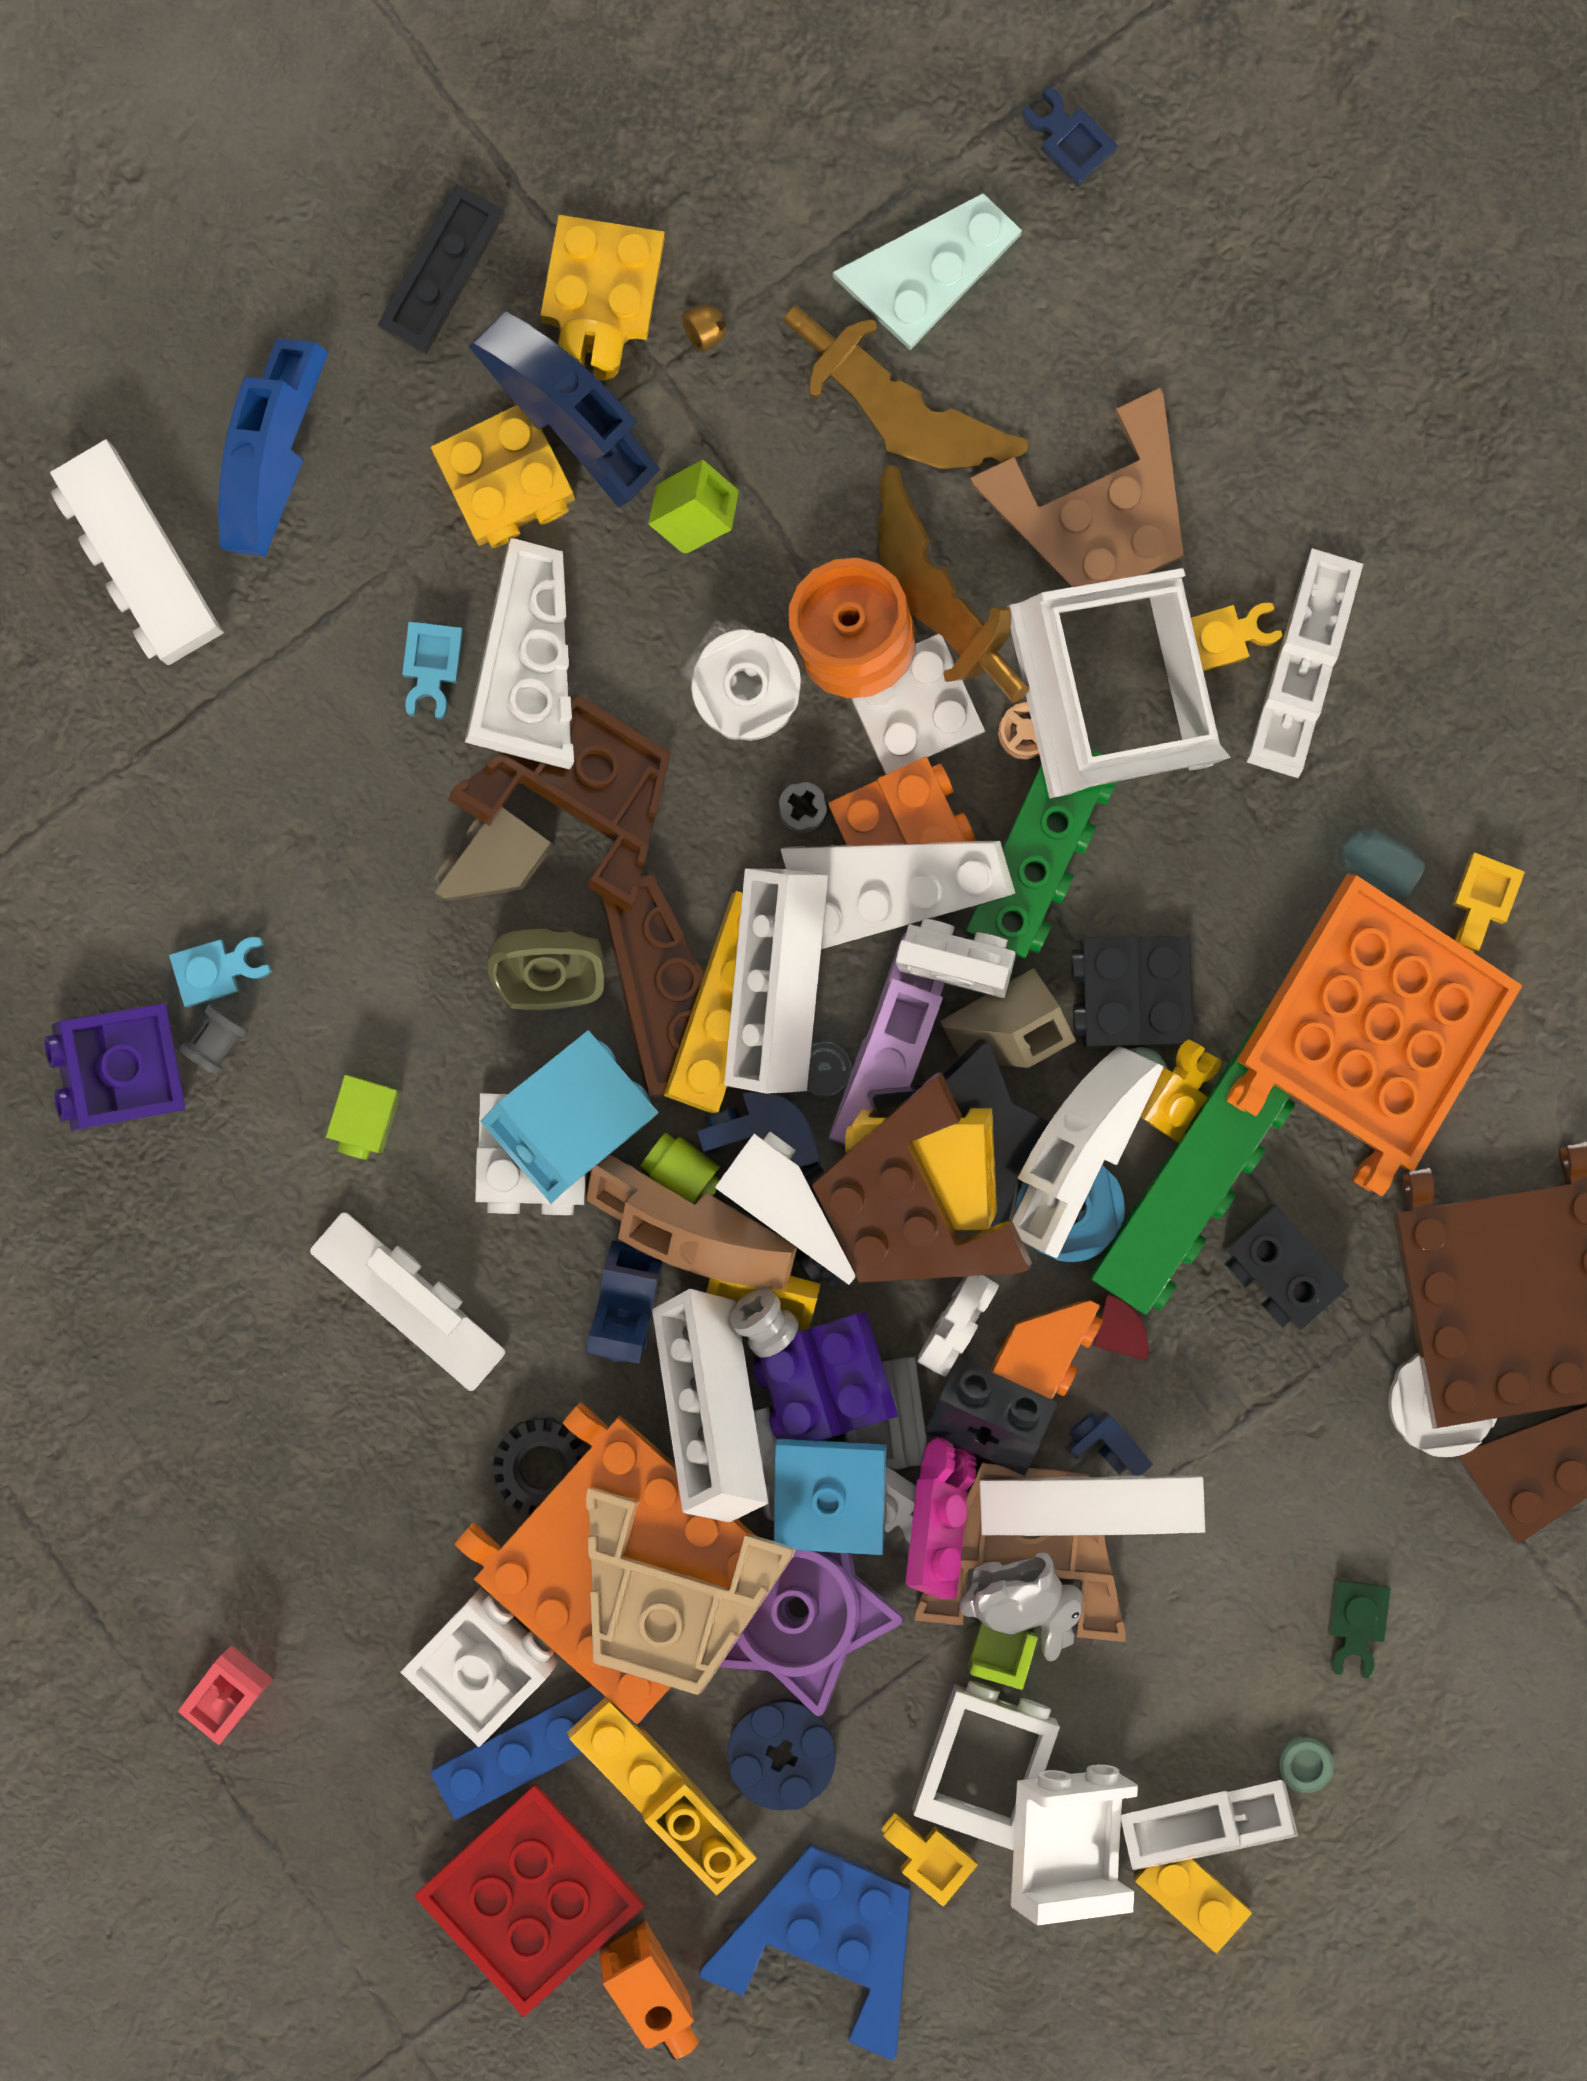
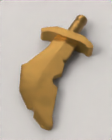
(896, 408)
(934, 597)

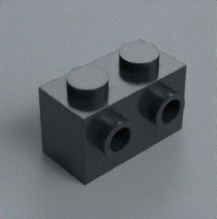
(1283, 1268)

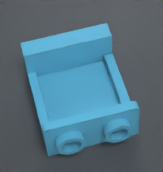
(569, 1116)

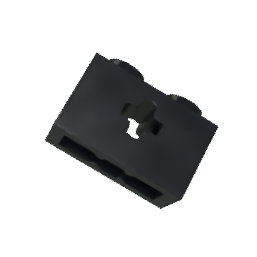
(991, 1416)

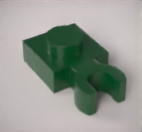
(1357, 1615)

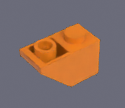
(1043, 1346)

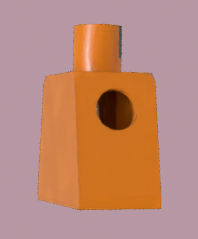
(648, 1990)

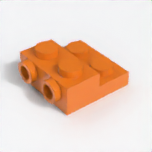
(902, 808)

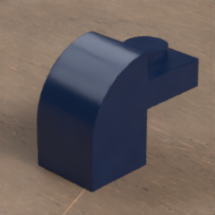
(766, 1114)
(625, 1304)

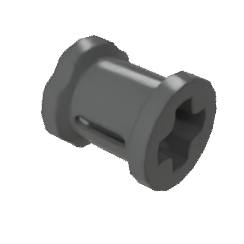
(806, 823)
(213, 1040)

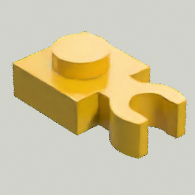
(1223, 637)
(1176, 1093)

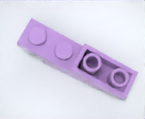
(893, 1043)

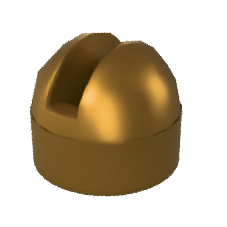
(704, 327)

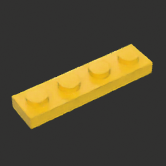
(702, 1056)

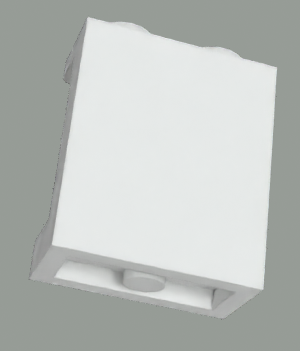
(1070, 1845)

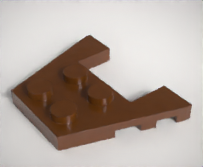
(609, 787)
(891, 1212)

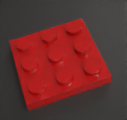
(529, 1899)

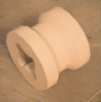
(1009, 740)

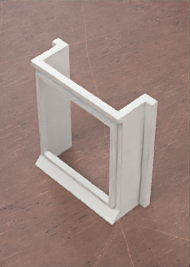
(1054, 695)

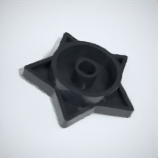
(978, 1083)

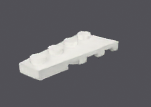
(522, 678)
(900, 882)

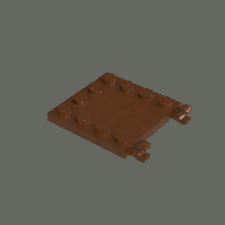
(1498, 1296)

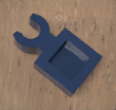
(1075, 143)

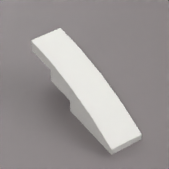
(1305, 663)
(1092, 1505)

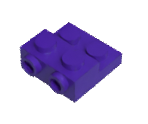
(115, 1067)
(827, 1382)

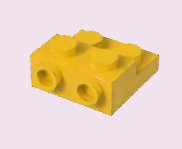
(503, 476)

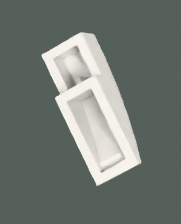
(1209, 1825)

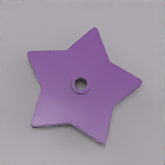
(812, 1649)

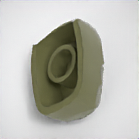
(546, 969)

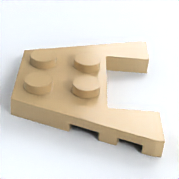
(662, 1620)

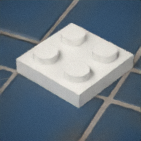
(920, 711)

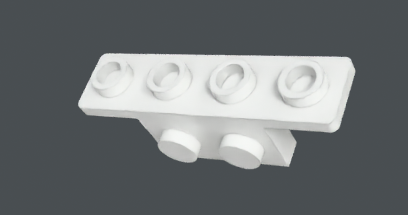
(410, 1303)

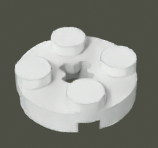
(759, 656)
(957, 1323)
(1412, 1418)

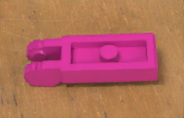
(940, 1519)

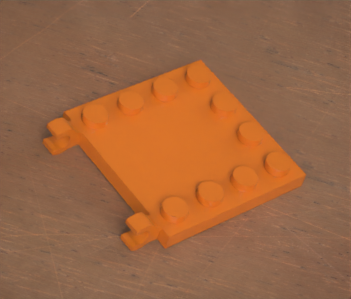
(1376, 1028)
(546, 1565)

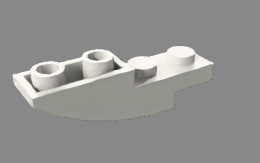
(1082, 1134)

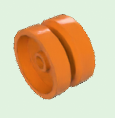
(852, 627)

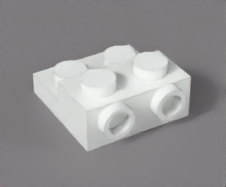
(957, 961)
(505, 1184)
(480, 1666)

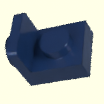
(1118, 1447)

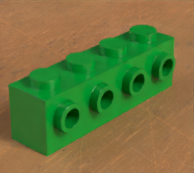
(1037, 859)

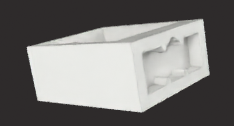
(962, 1815)

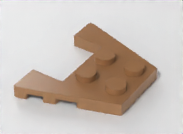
(1111, 526)
(1073, 1558)

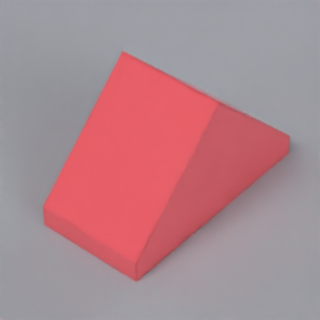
(225, 1694)

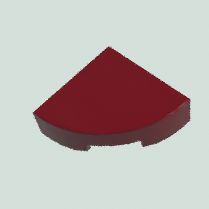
(1121, 1329)

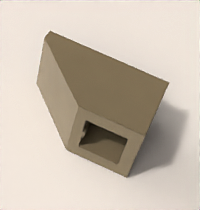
(495, 861)
(1019, 1028)

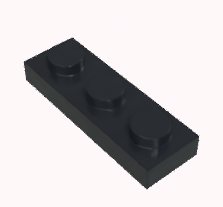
(441, 269)

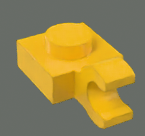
(1486, 894)
(933, 1861)

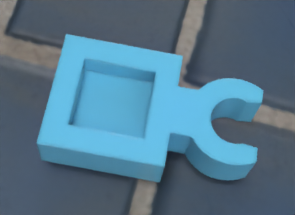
(431, 658)
(210, 971)

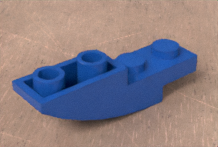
(257, 453)

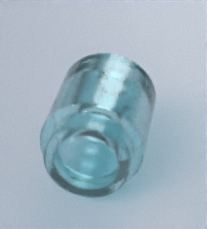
(1382, 861)

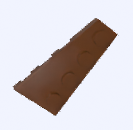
(655, 978)
(1533, 1472)

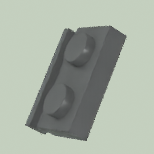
(903, 1434)

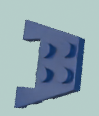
(837, 1920)

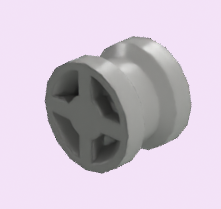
(763, 1322)

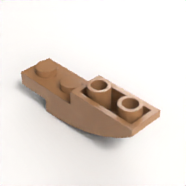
(698, 1237)

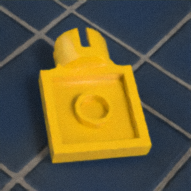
(601, 288)

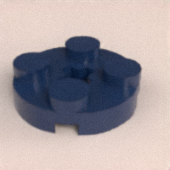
(753, 1769)

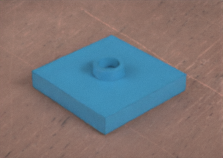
(830, 1496)

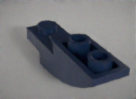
(564, 394)

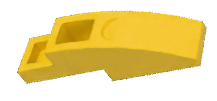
(662, 1795)

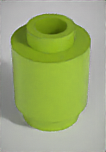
(681, 1168)

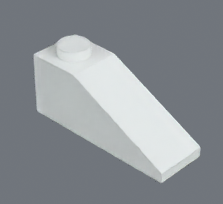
(779, 1196)

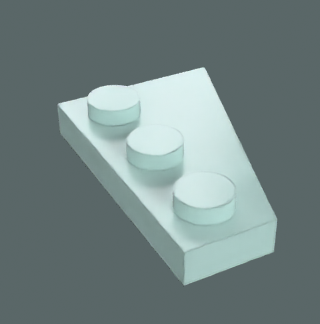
(930, 268)

